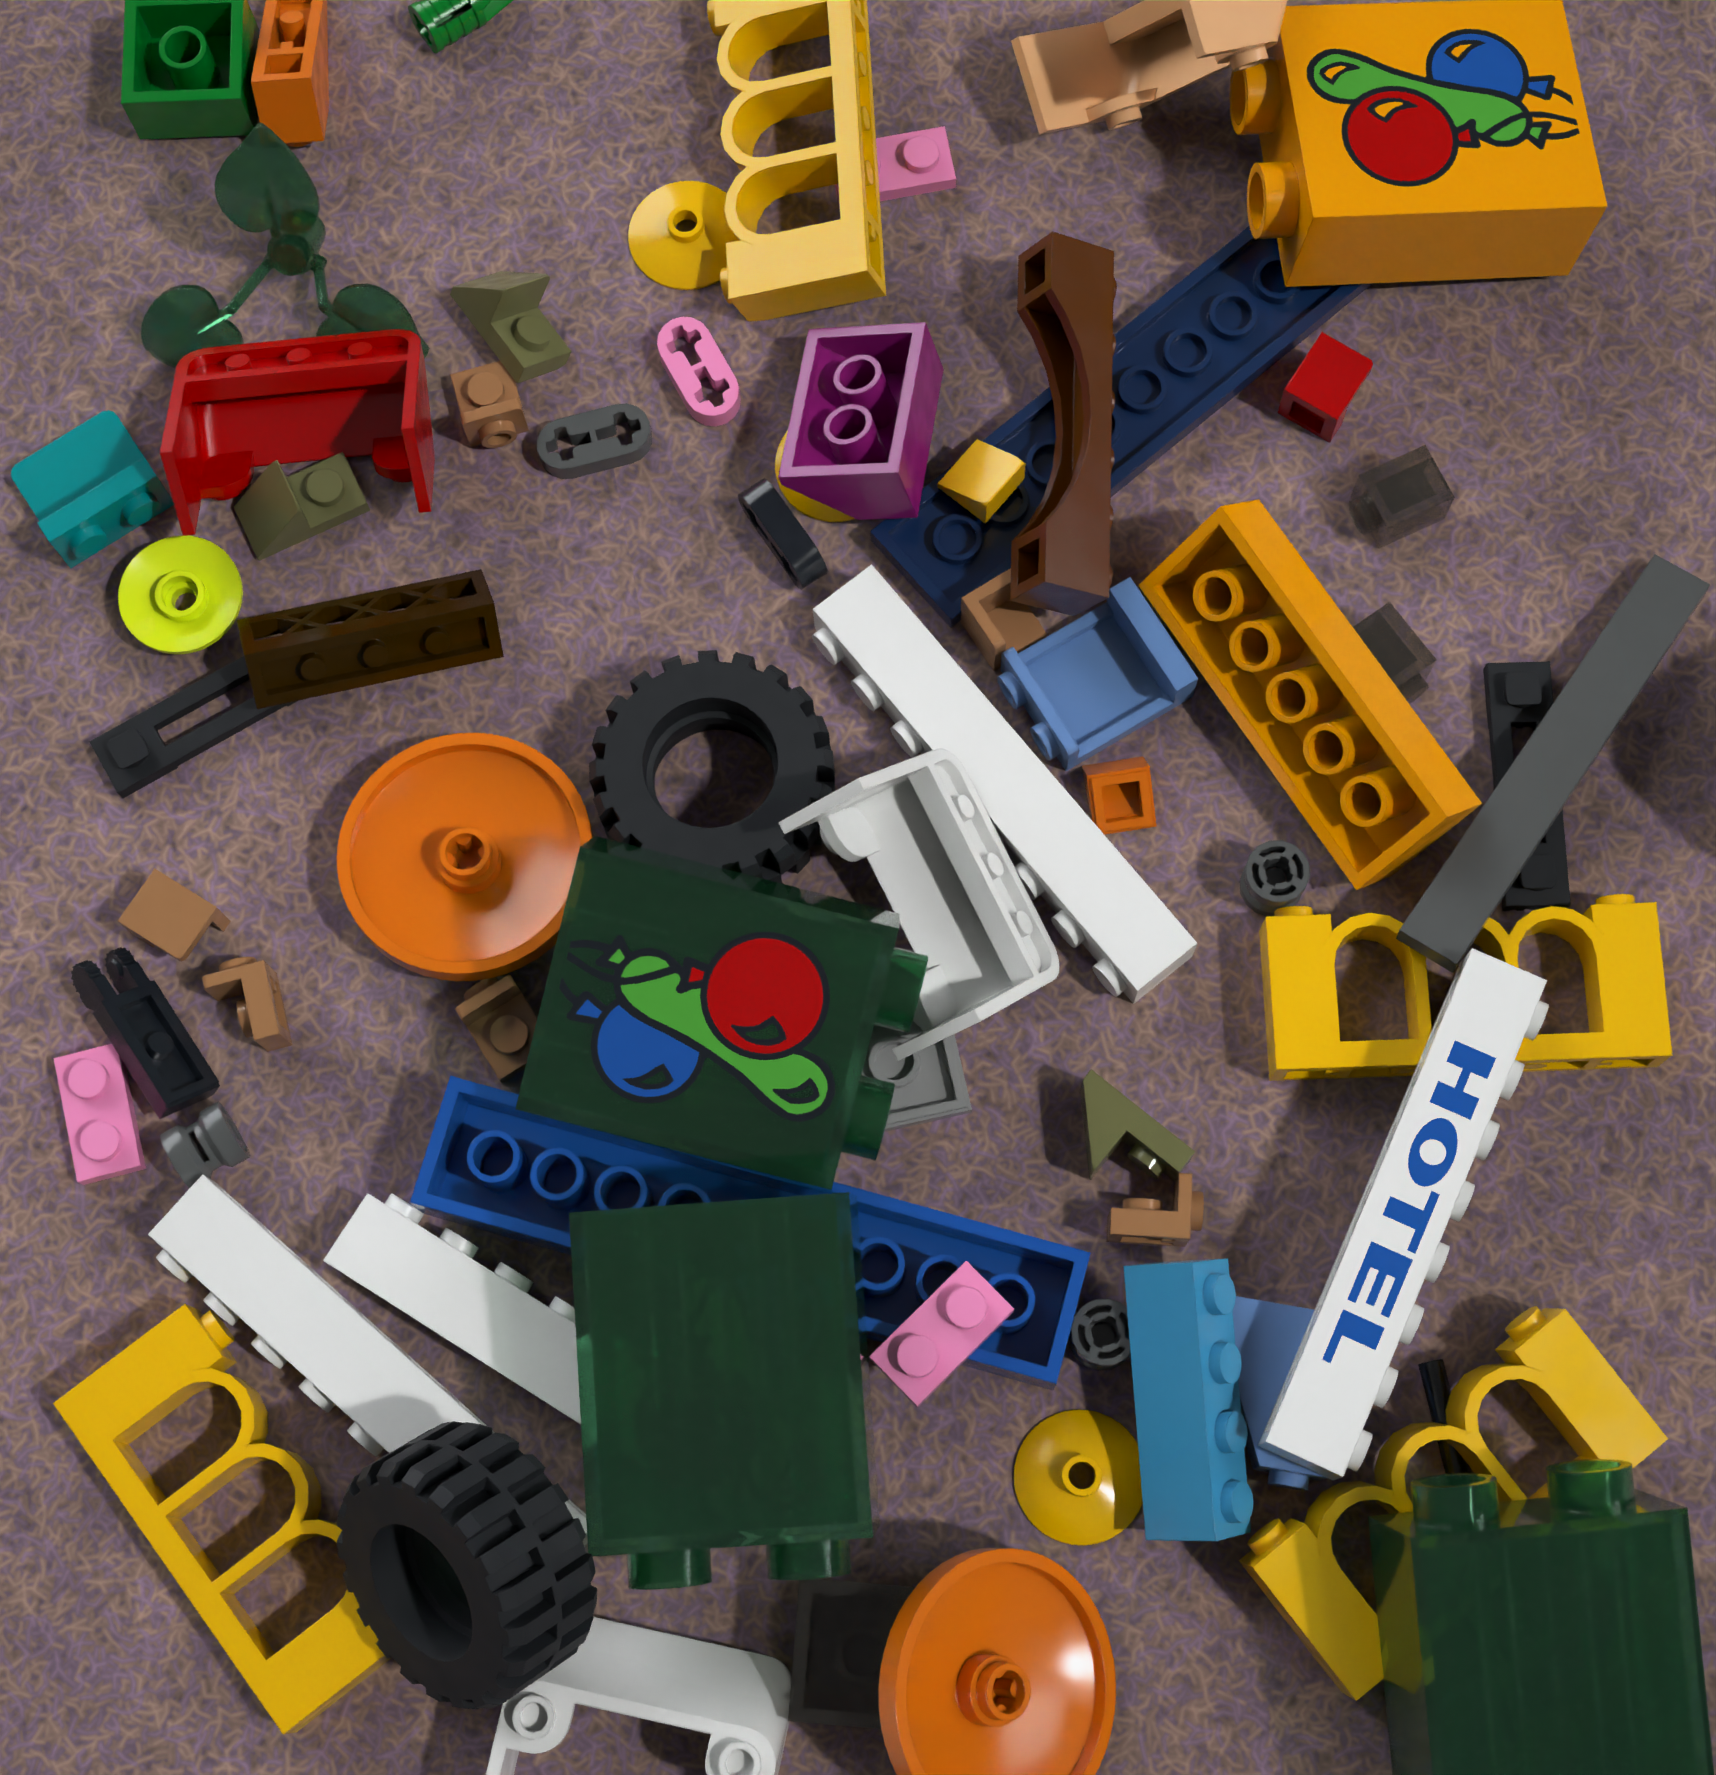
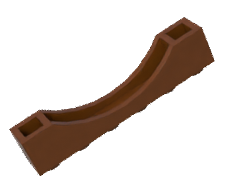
(1068, 309)

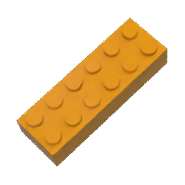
(1308, 693)

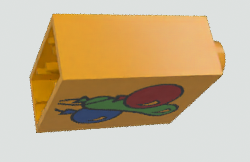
(1420, 143)

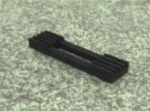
(1519, 698)
(138, 756)

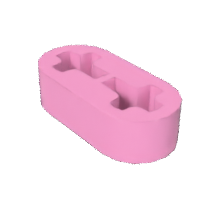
(710, 365)

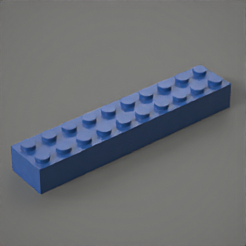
(529, 1171)

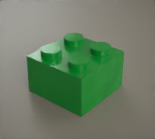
(189, 68)

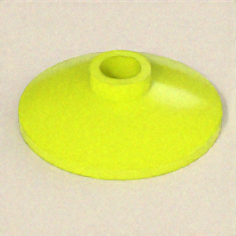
(166, 572)

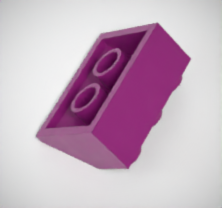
(864, 419)

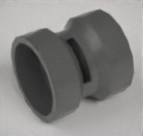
(1268, 889)
(217, 1139)
(1096, 1344)

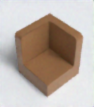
(998, 622)
(170, 916)

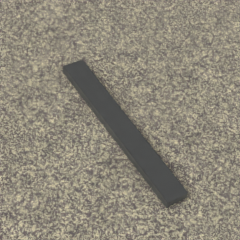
(1552, 764)

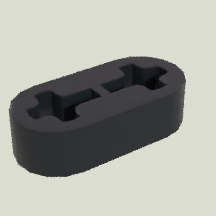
(782, 533)

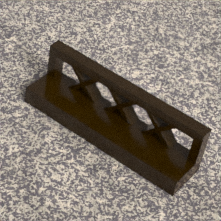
(371, 642)

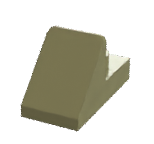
(509, 320)
(294, 508)
(1114, 1118)

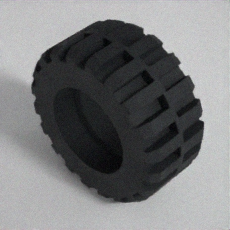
(699, 700)
(466, 1564)

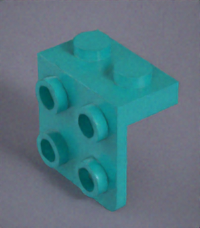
(90, 487)

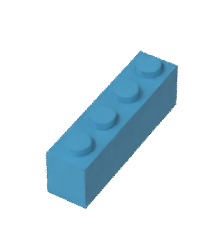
(1188, 1400)

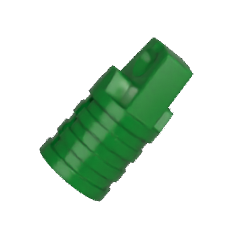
(446, 21)

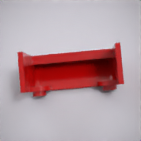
(297, 405)

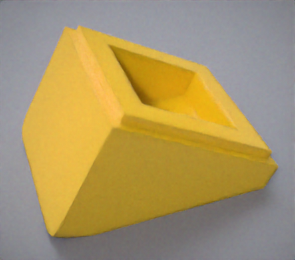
(983, 479)

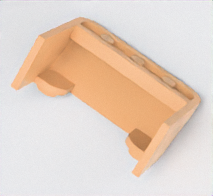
(1140, 57)

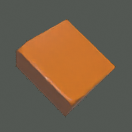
(1120, 795)

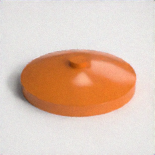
(462, 855)
(997, 1671)

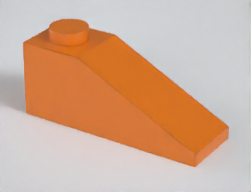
(292, 70)

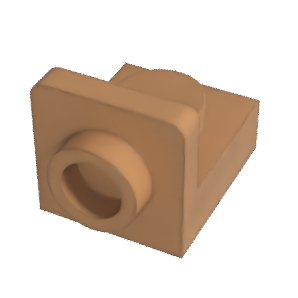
(489, 405)
(263, 1009)
(499, 1024)
(1145, 1222)

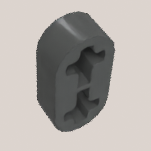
(591, 427)

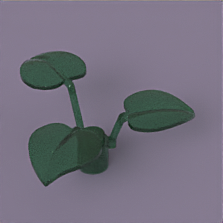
(259, 191)

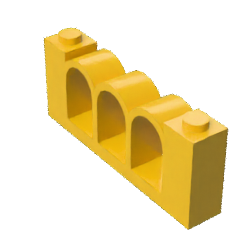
(823, 261)
(1621, 979)
(1568, 1382)
(131, 1396)

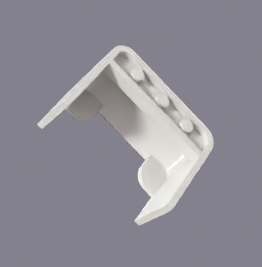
(947, 882)
(660, 1679)

